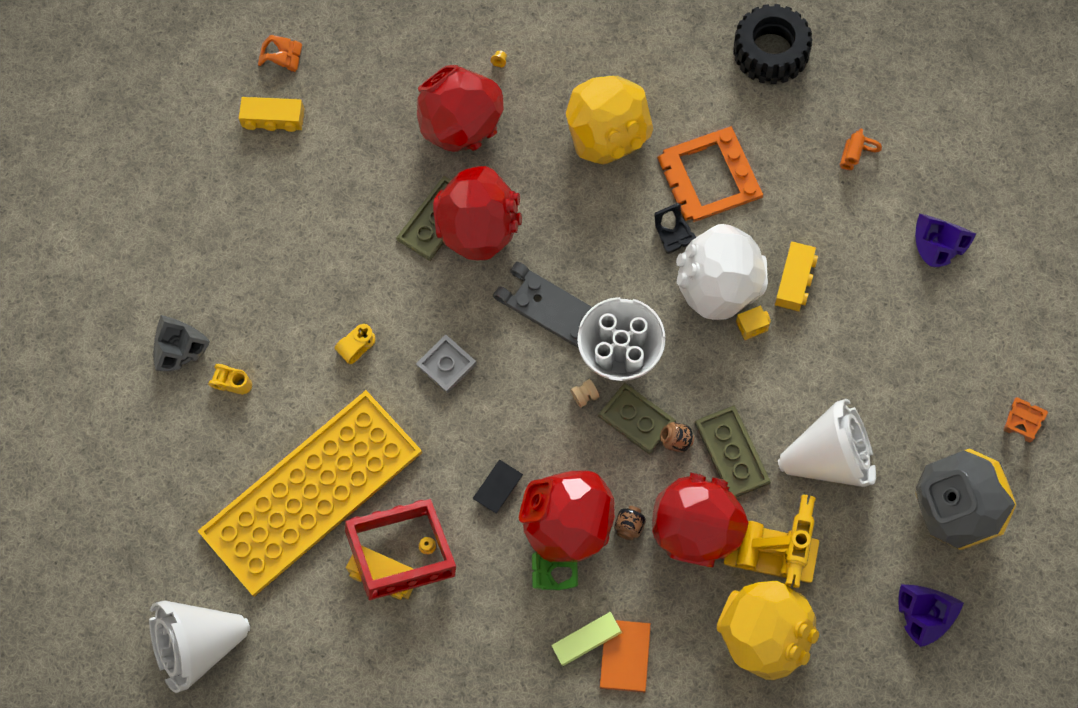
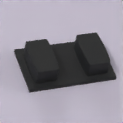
(497, 486)

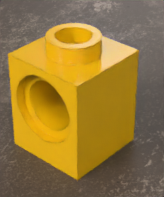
(753, 322)

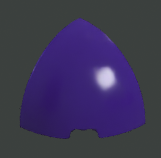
(940, 240)
(927, 612)

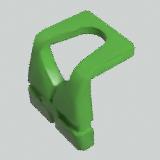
(542, 575)

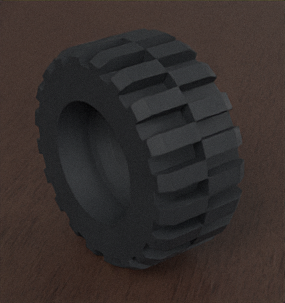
(772, 21)

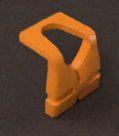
(288, 54)
(1027, 415)

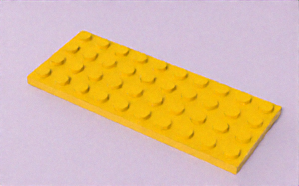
(309, 492)

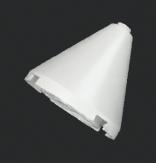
(832, 449)
(192, 640)

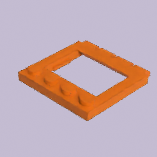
(736, 162)

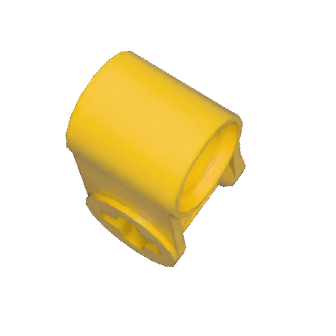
(354, 345)
(226, 379)

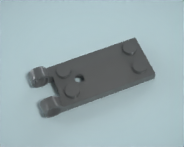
(556, 311)

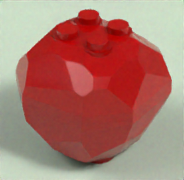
(458, 108)
(477, 213)
(567, 515)
(698, 520)

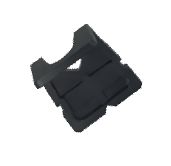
(673, 238)

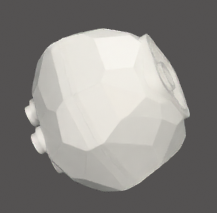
(722, 272)

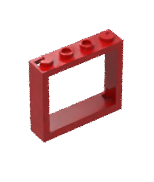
(408, 579)

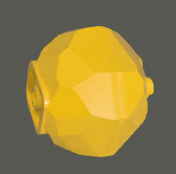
(608, 118)
(768, 629)

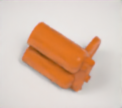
(854, 147)

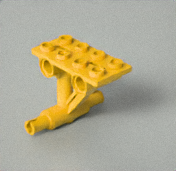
(780, 553)

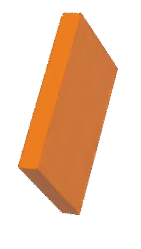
(626, 658)

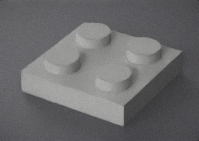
(446, 363)

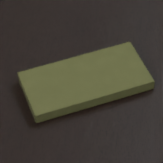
(420, 231)
(732, 451)

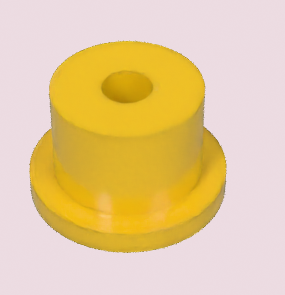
(499, 59)
(430, 548)

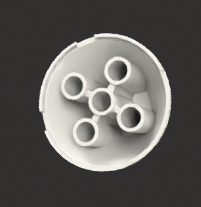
(621, 339)

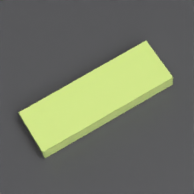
(586, 639)

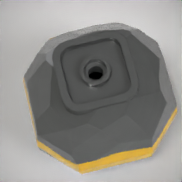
(965, 499)

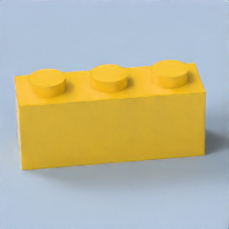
(271, 113)
(796, 276)
(379, 567)

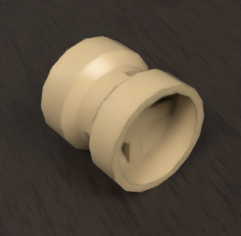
(584, 393)

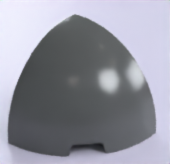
(176, 344)

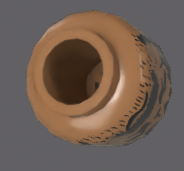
(677, 437)
(629, 523)

